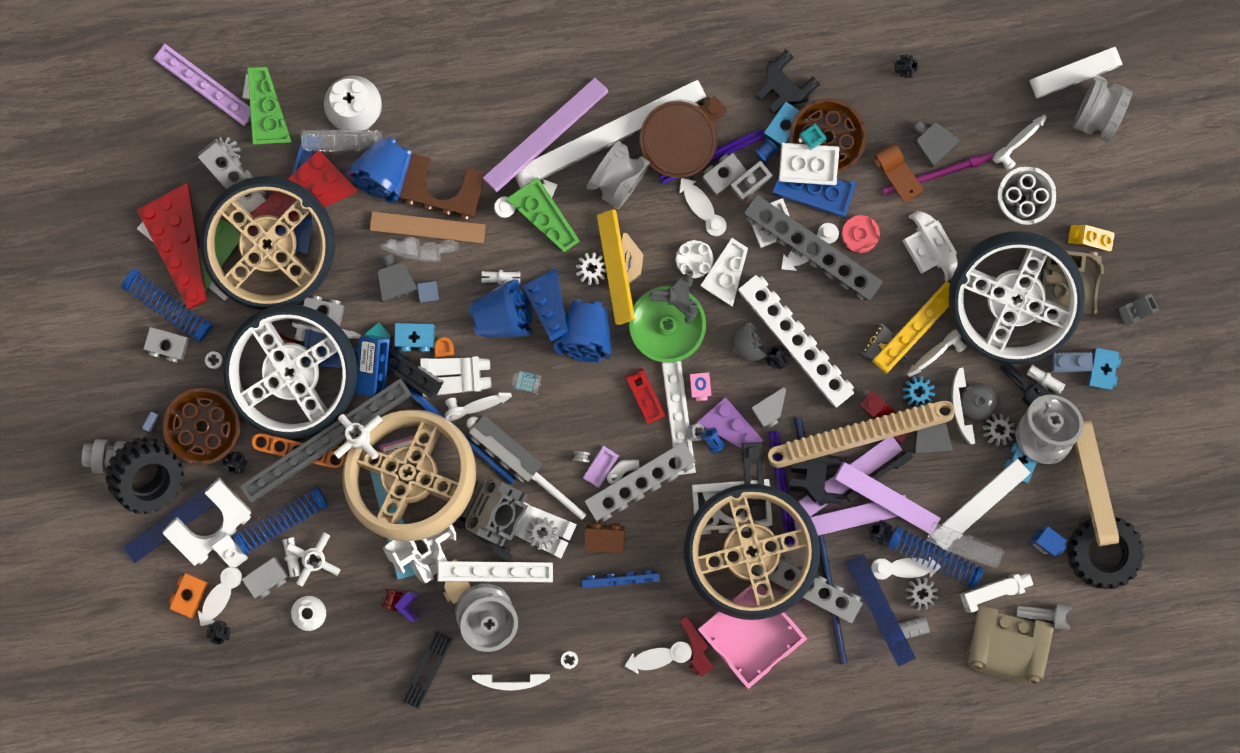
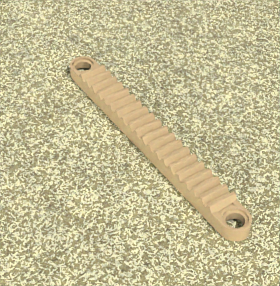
(861, 433)

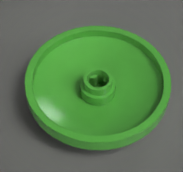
(662, 331)

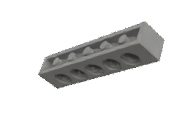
(596, 502)
(847, 613)

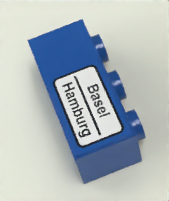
(372, 365)
(1048, 541)

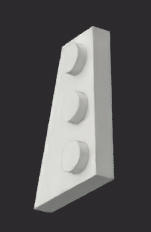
(726, 272)

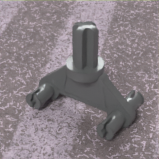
(679, 296)

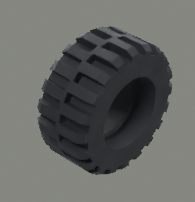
(130, 460)
(1112, 578)

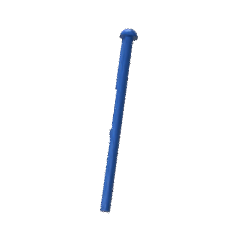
(480, 452)

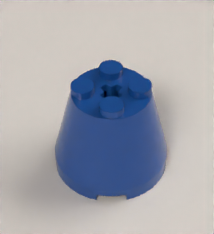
(381, 170)
(502, 312)
(587, 333)

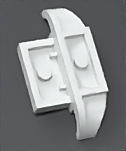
(931, 246)

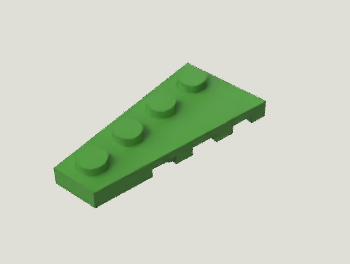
(266, 114)
(542, 211)
(225, 242)

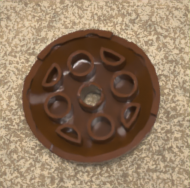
(838, 118)
(182, 422)

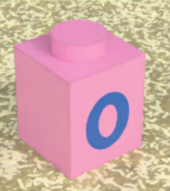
(700, 386)

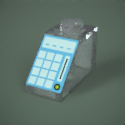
(527, 382)

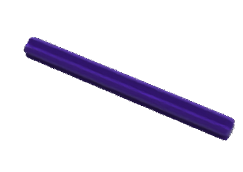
(728, 148)
(781, 483)

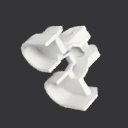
(423, 564)

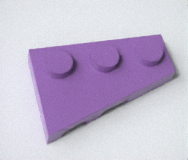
(730, 424)

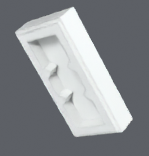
(228, 550)

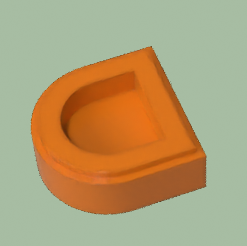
(443, 347)

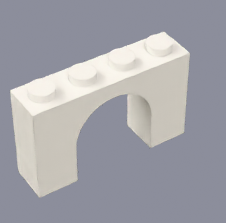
(197, 547)

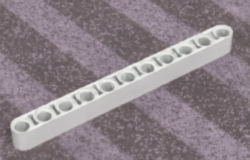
(602, 137)

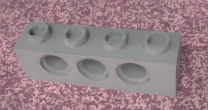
(219, 149)

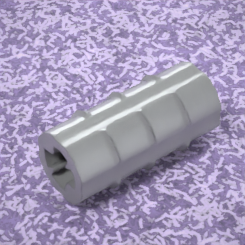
(915, 627)

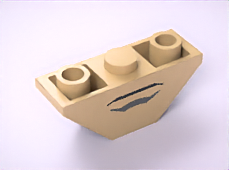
(633, 258)

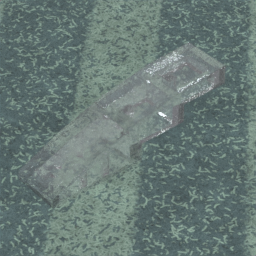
(338, 139)

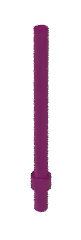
(973, 162)

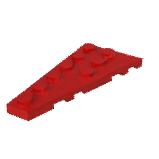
(319, 178)
(175, 237)

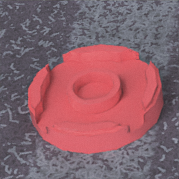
(860, 234)

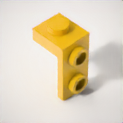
(1091, 237)

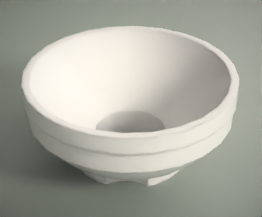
(316, 606)

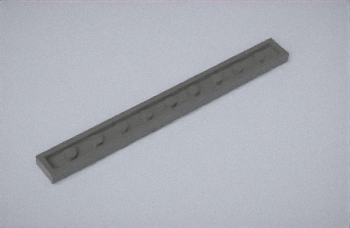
(323, 441)

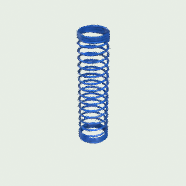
(202, 330)
(243, 544)
(976, 573)

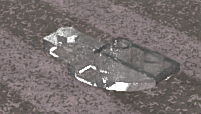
(412, 250)
(965, 545)

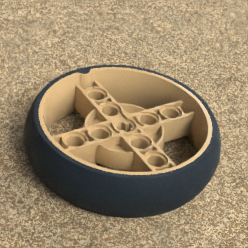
(226, 205)
(698, 565)

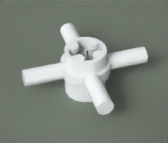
(362, 440)
(305, 555)

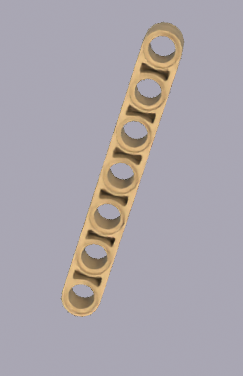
(1096, 487)

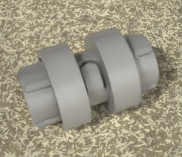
(98, 454)

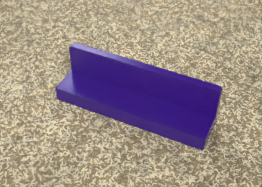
(405, 602)

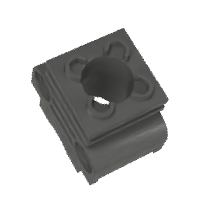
(494, 510)

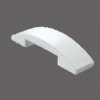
(959, 382)
(486, 680)

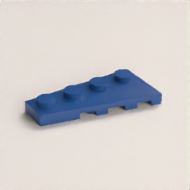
(827, 198)
(548, 303)
(612, 579)

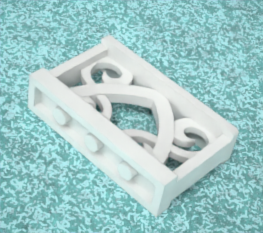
(710, 490)

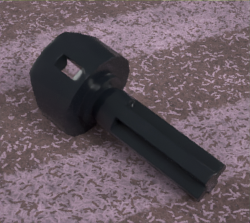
(1031, 391)

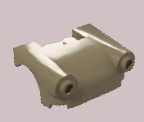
(1056, 283)
(1009, 646)

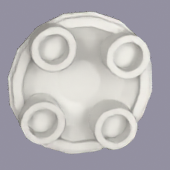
(694, 256)

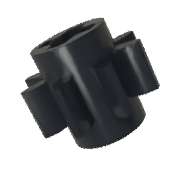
(906, 66)
(777, 357)
(235, 463)
(881, 532)
(218, 632)

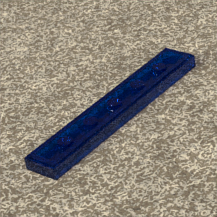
(154, 537)
(881, 611)

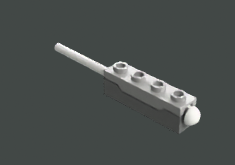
(514, 456)

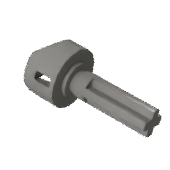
(1057, 616)

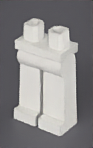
(467, 368)
(565, 529)
(1008, 586)

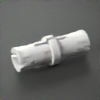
(499, 277)
(1046, 379)
(292, 559)

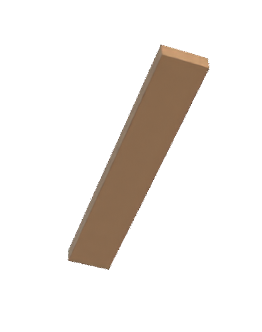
(427, 227)

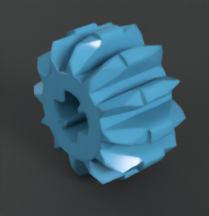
(914, 386)

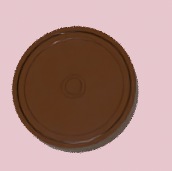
(679, 138)

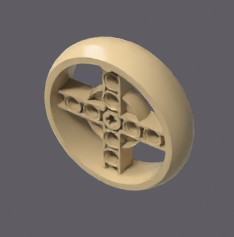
(457, 494)

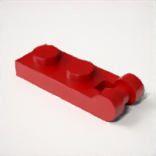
(645, 397)

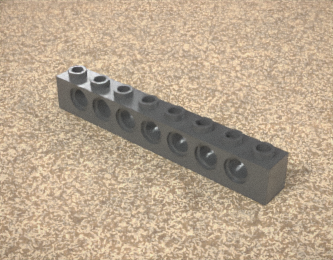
(871, 282)

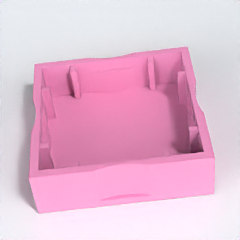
(751, 645)

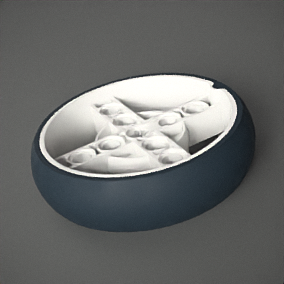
(1038, 249)
(260, 326)

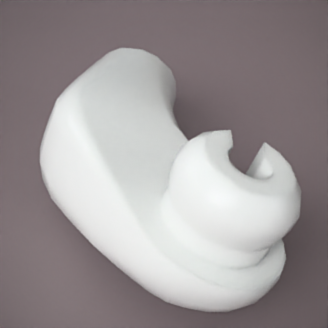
(620, 469)

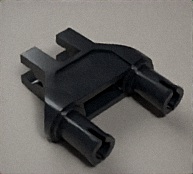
(783, 86)
(815, 479)

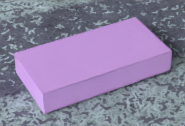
(601, 466)

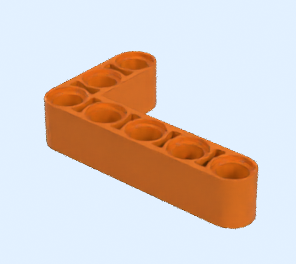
(290, 445)

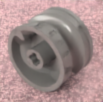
(1102, 108)
(618, 175)
(1049, 429)
(486, 617)

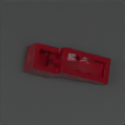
(877, 407)
(700, 662)

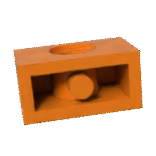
(196, 586)

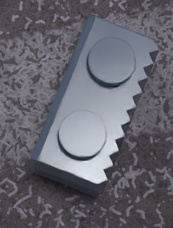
(1071, 362)

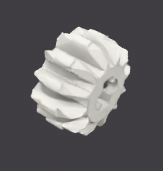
(589, 275)

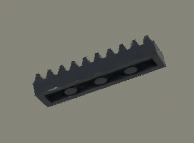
(413, 373)

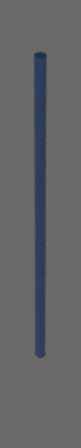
(826, 568)

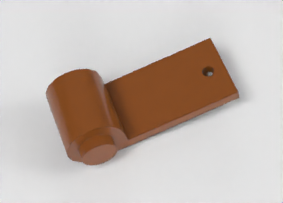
(899, 174)

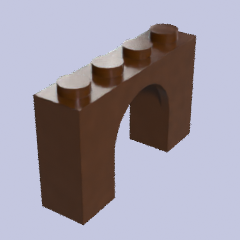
(464, 203)

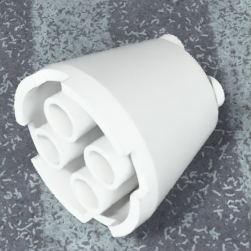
(361, 111)
(1036, 188)

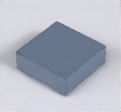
(428, 292)
(150, 421)

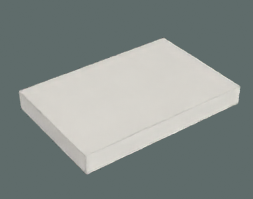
(807, 166)

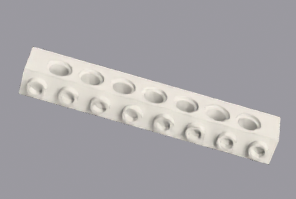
(748, 292)

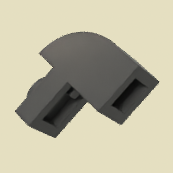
(1138, 309)

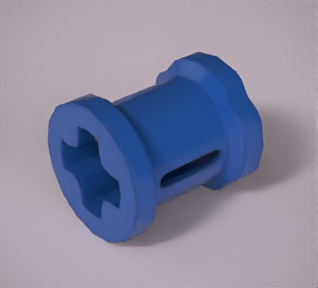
(766, 150)
(713, 440)

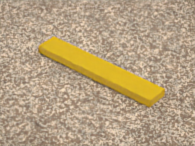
(615, 267)
(913, 329)

